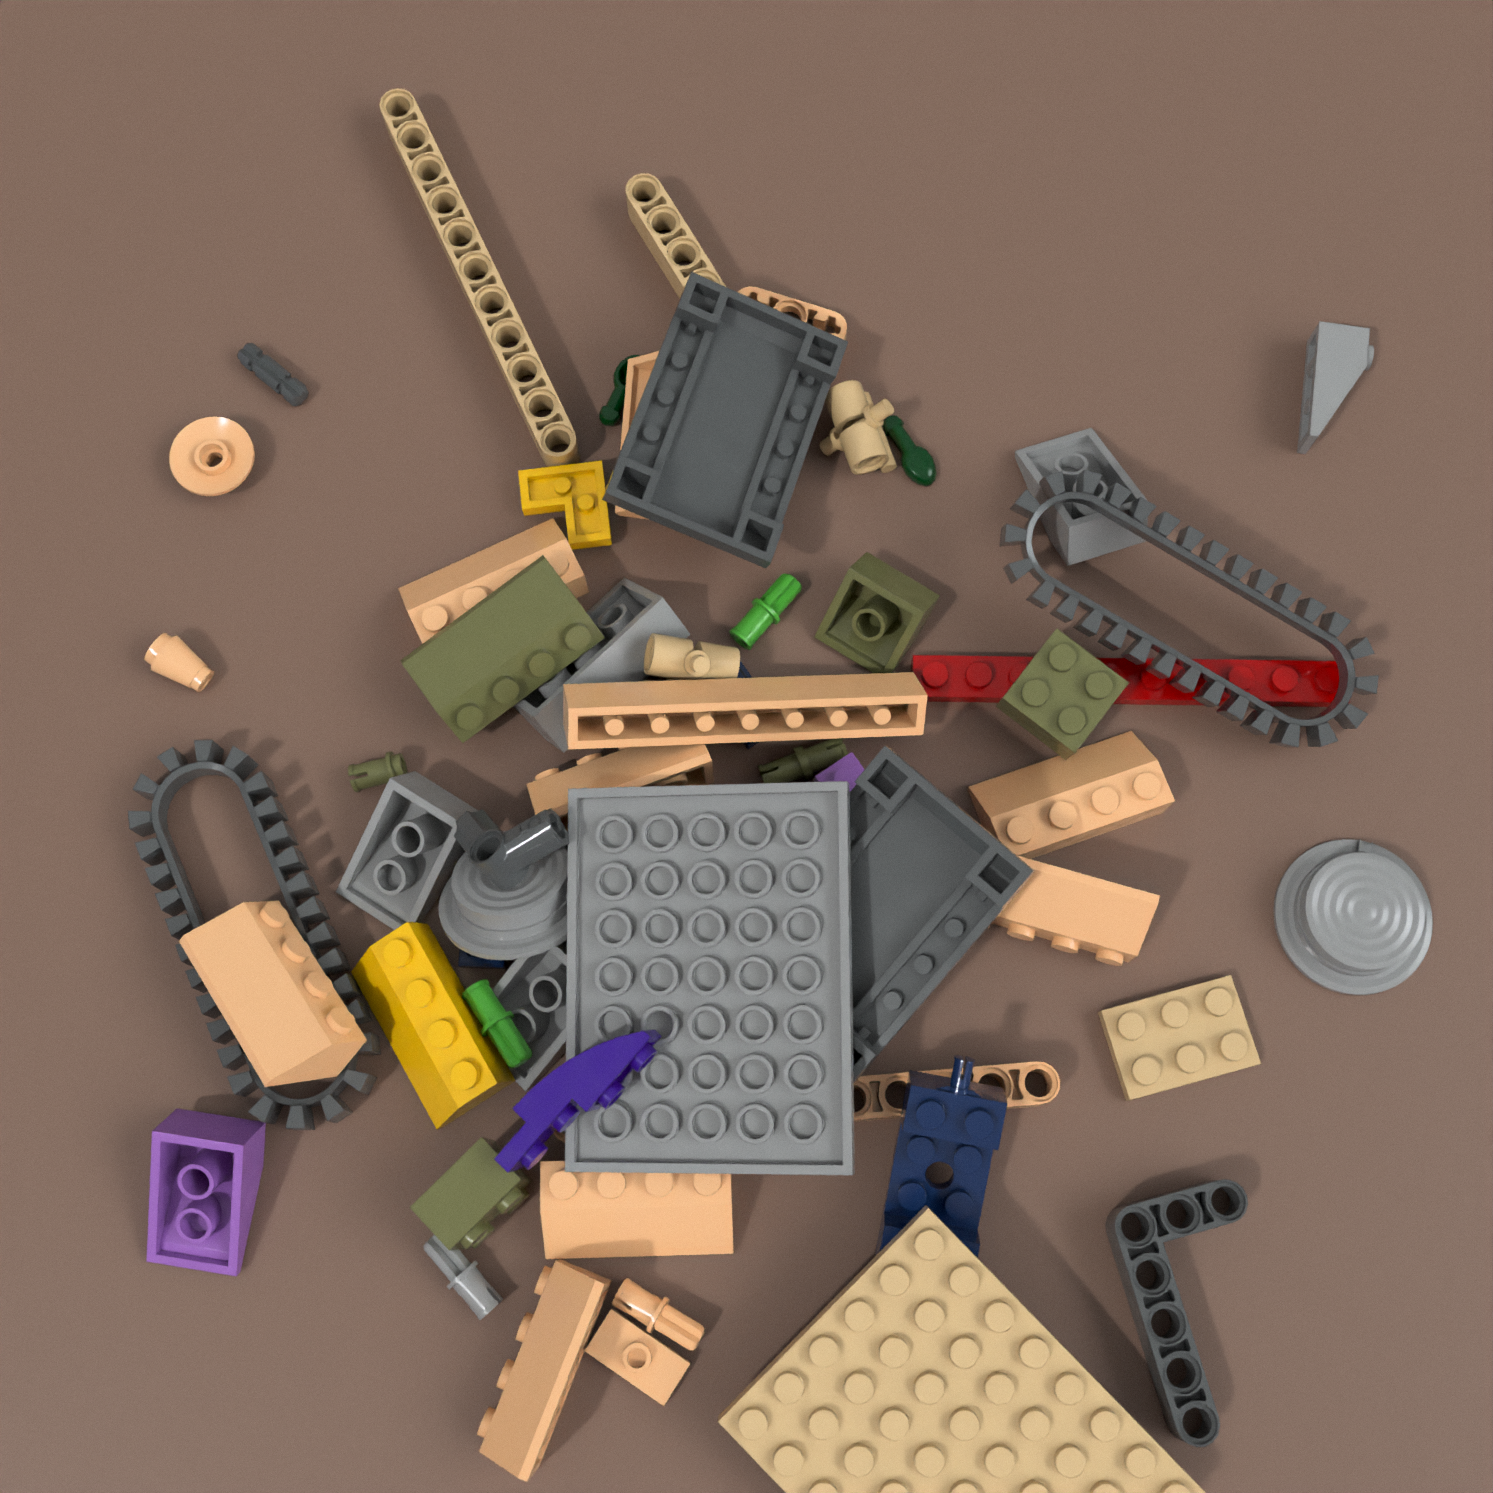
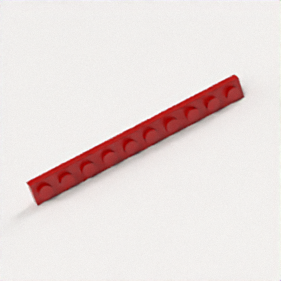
(1272, 681)

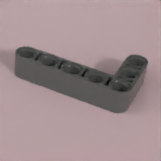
(1164, 1294)

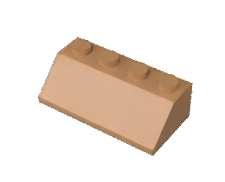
(455, 589)
(625, 768)
(1074, 797)
(1080, 913)
(273, 994)
(634, 1213)
(544, 1368)

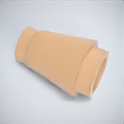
(176, 661)

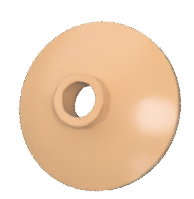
(201, 444)

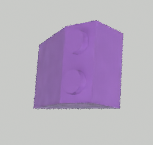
(203, 1190)

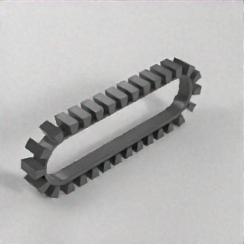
(1307, 611)
(290, 861)

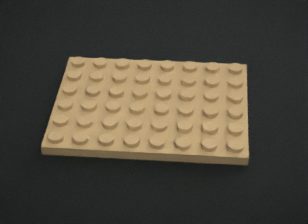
(939, 1386)

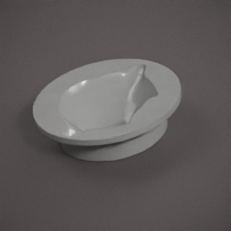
(1353, 917)
(507, 922)

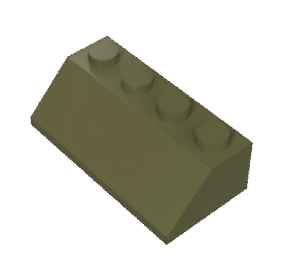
(502, 649)

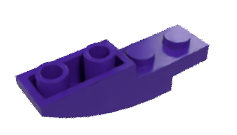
(585, 1080)

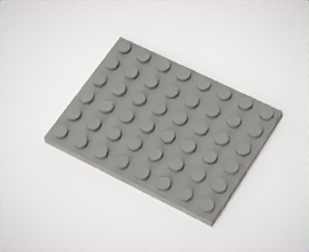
(734, 942)

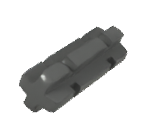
(273, 374)

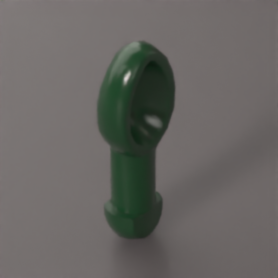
(610, 413)
(915, 460)

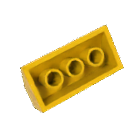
(430, 1023)

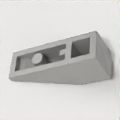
(1332, 366)

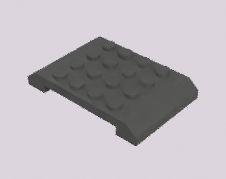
(725, 421)
(919, 895)

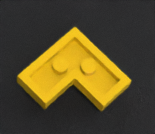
(571, 489)

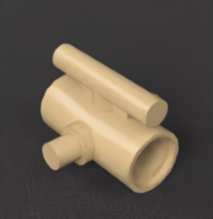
(858, 428)
(679, 660)

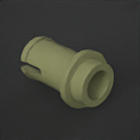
(378, 771)

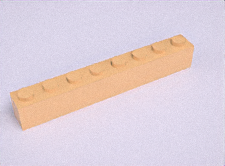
(742, 710)

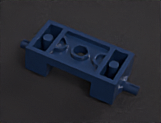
(948, 1124)

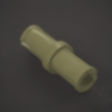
(803, 762)

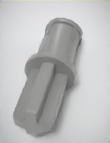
(463, 1277)

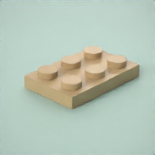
(1178, 1038)

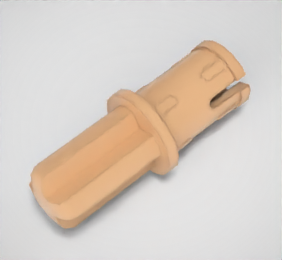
(658, 1315)

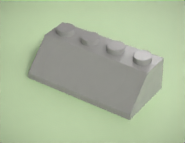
(626, 620)

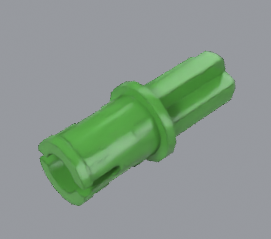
(765, 611)
(497, 1023)

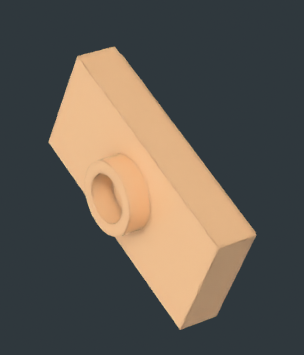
(637, 1356)

